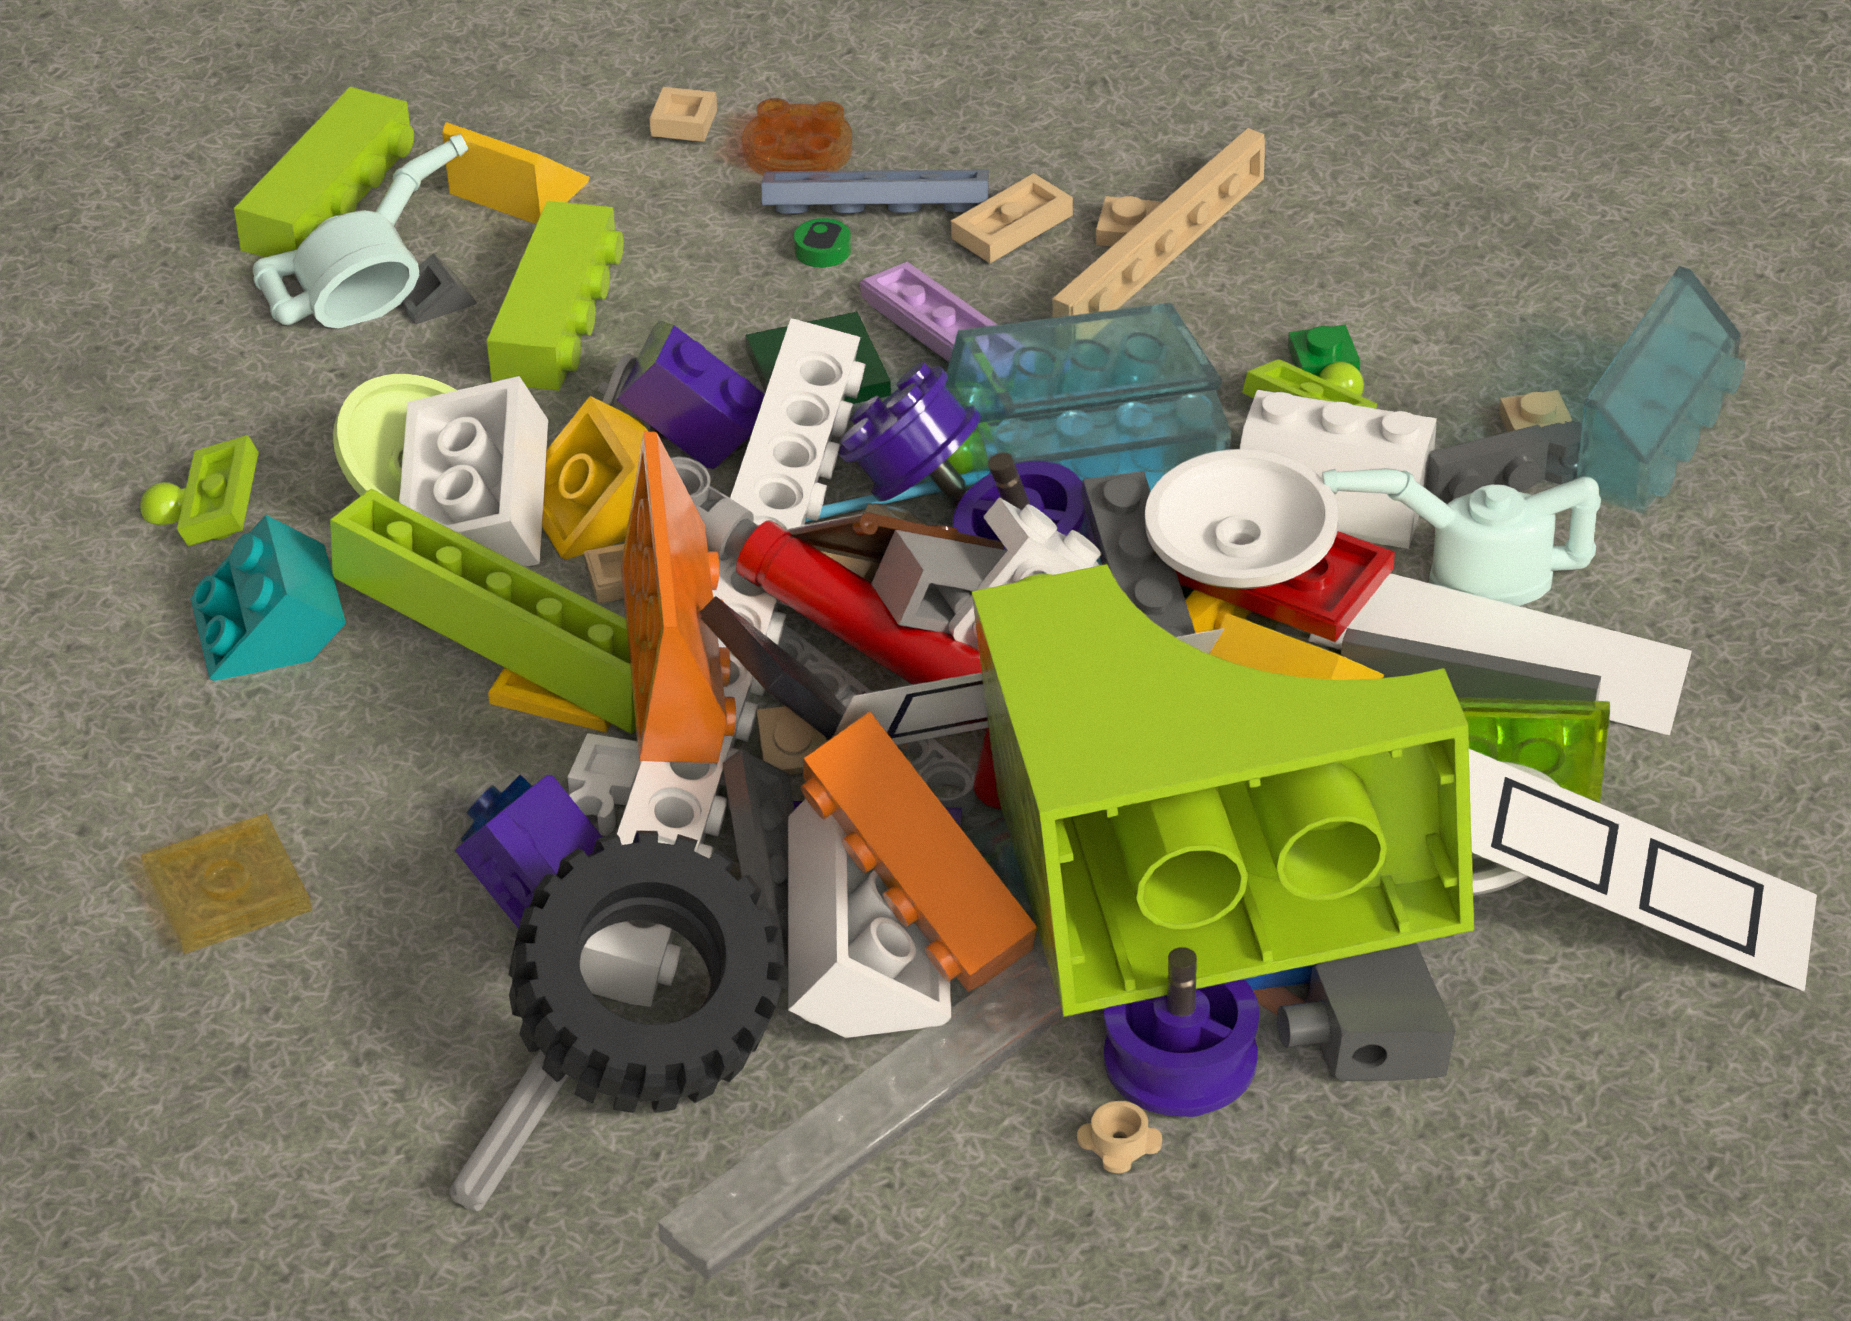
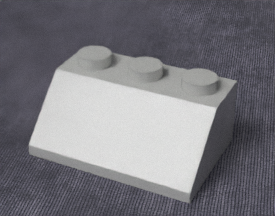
(1347, 439)
(479, 465)

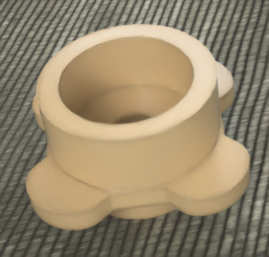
(1121, 1120)

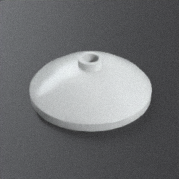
(1241, 518)

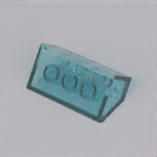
(1077, 362)
(1659, 394)
(1110, 438)

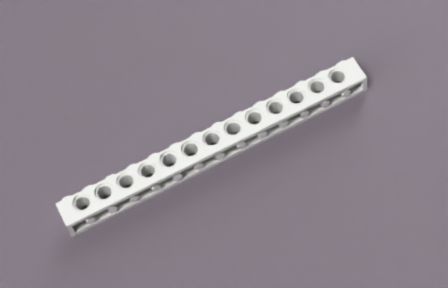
(778, 484)

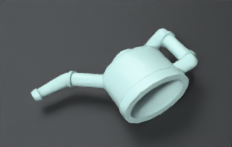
(353, 261)
(1496, 537)

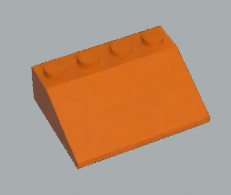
(672, 652)

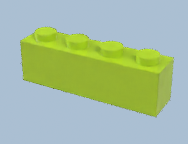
(325, 172)
(555, 295)

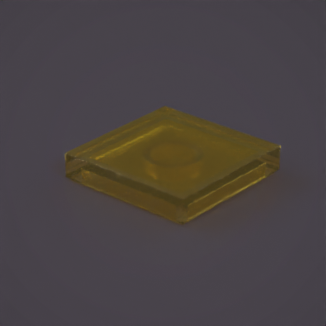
(225, 883)

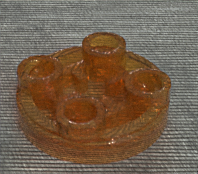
(797, 137)

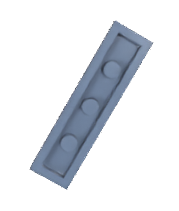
(853, 189)

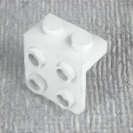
(1032, 550)

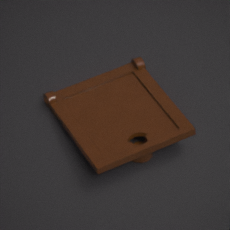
(869, 534)

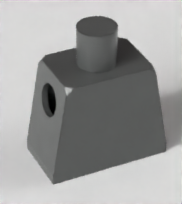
(1373, 1017)

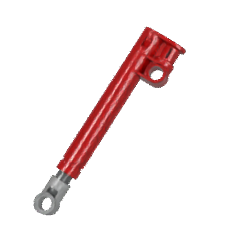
(831, 599)

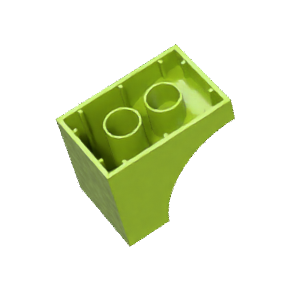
(1212, 798)

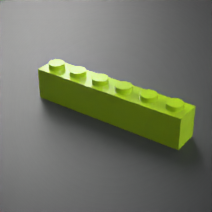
(486, 604)

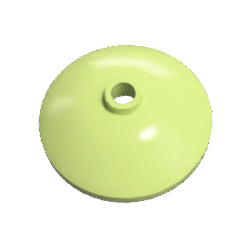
(372, 430)

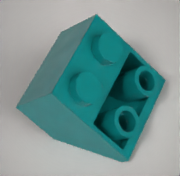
(267, 603)

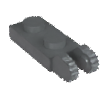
(1506, 459)

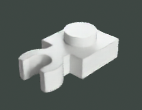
(603, 777)

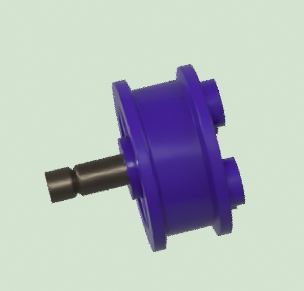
(911, 435)
(1042, 484)
(1186, 1047)

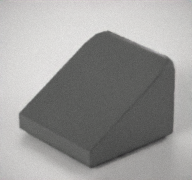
(436, 292)

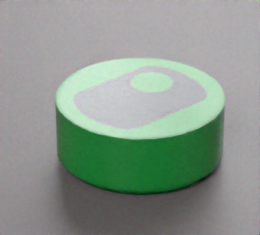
(822, 242)

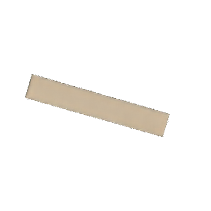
(1166, 230)

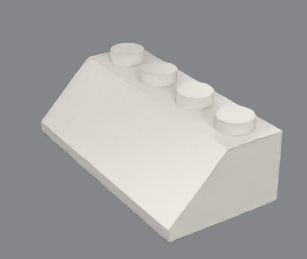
(846, 949)

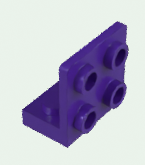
(526, 844)

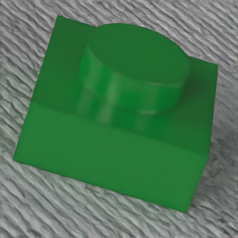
(1321, 346)

